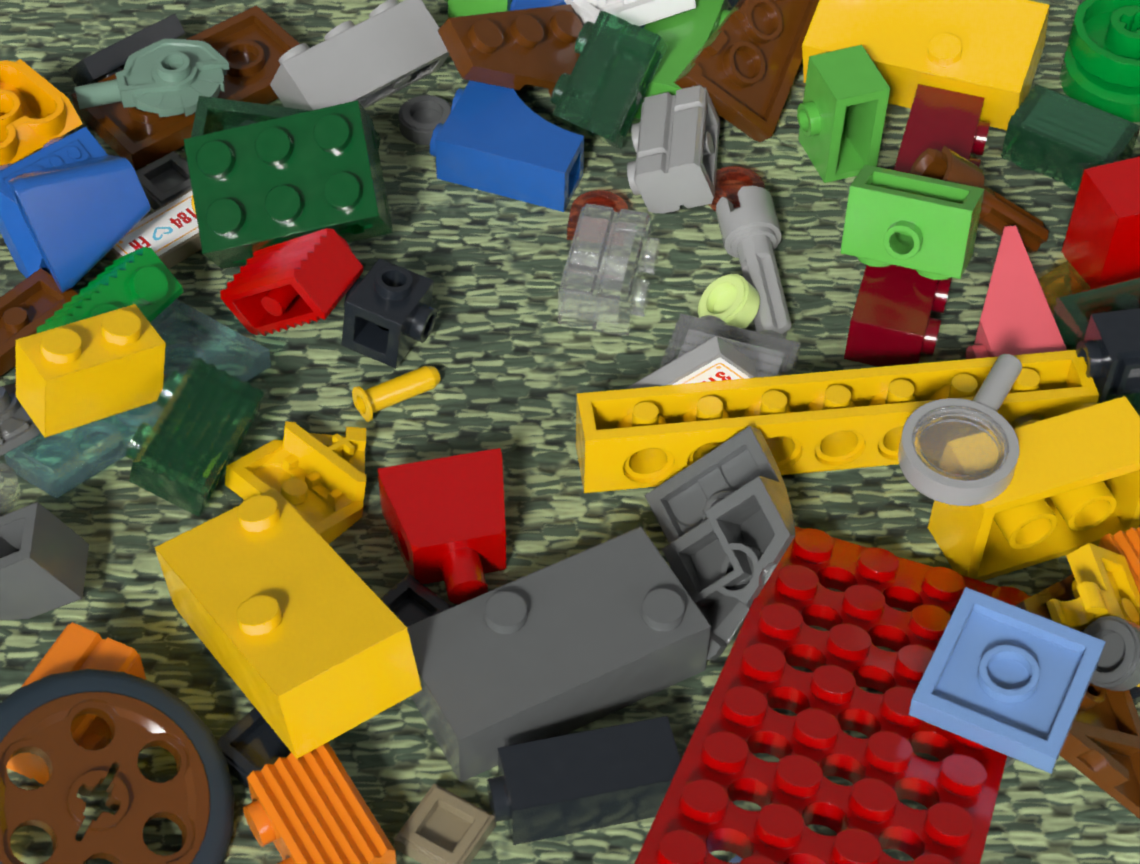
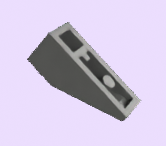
(39, 563)

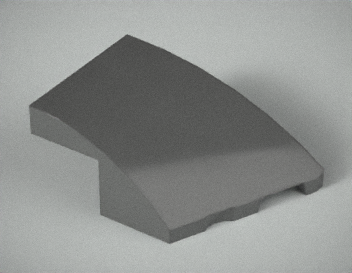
(725, 529)

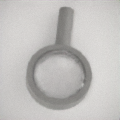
(963, 447)

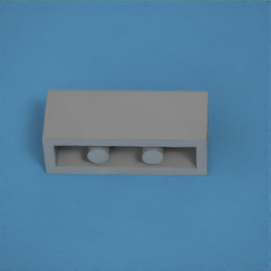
(362, 59)

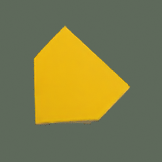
(313, 472)

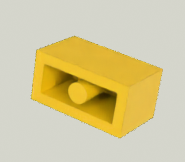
(89, 370)

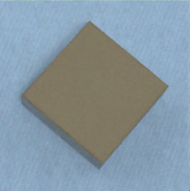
(444, 829)

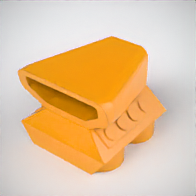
(30, 112)

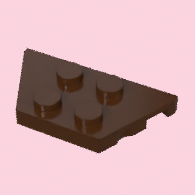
(1106, 727)

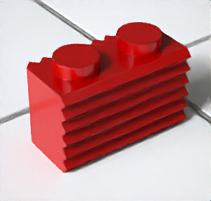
(292, 282)

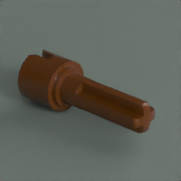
(995, 209)

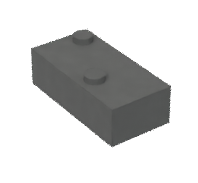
(555, 650)

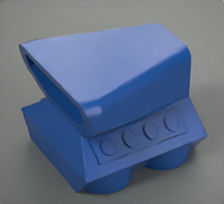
(68, 207)

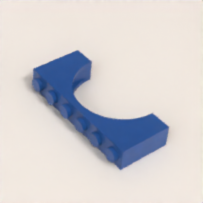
(506, 147)

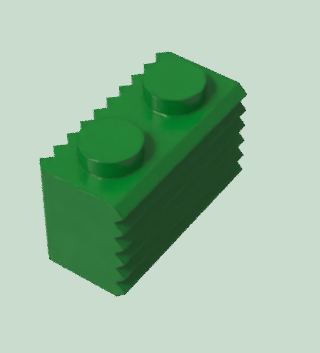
(130, 280)

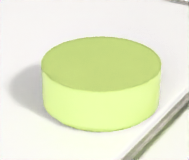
(731, 300)

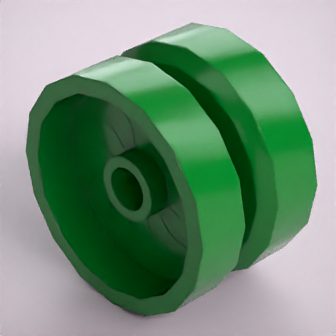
(1105, 57)

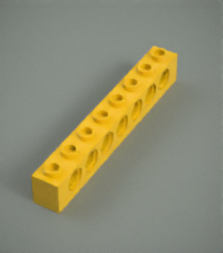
(806, 418)

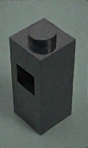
(583, 779)

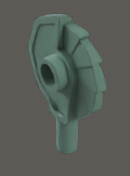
(162, 79)

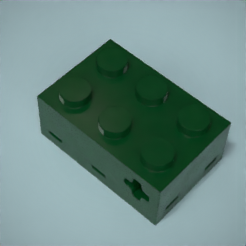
(287, 181)

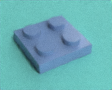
(1007, 679)

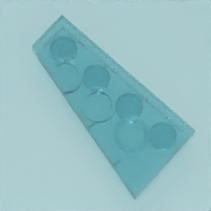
(78, 454)

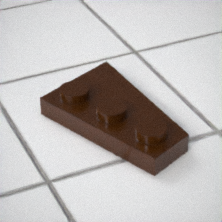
(514, 46)

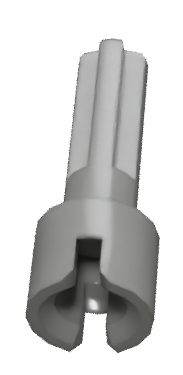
(752, 236)

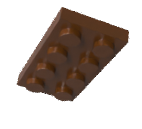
(253, 50)

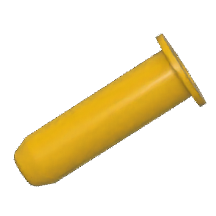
(394, 390)

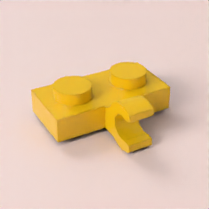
(1100, 589)

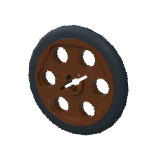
(139, 717)

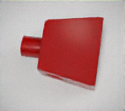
(448, 519)

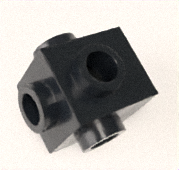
(388, 300)

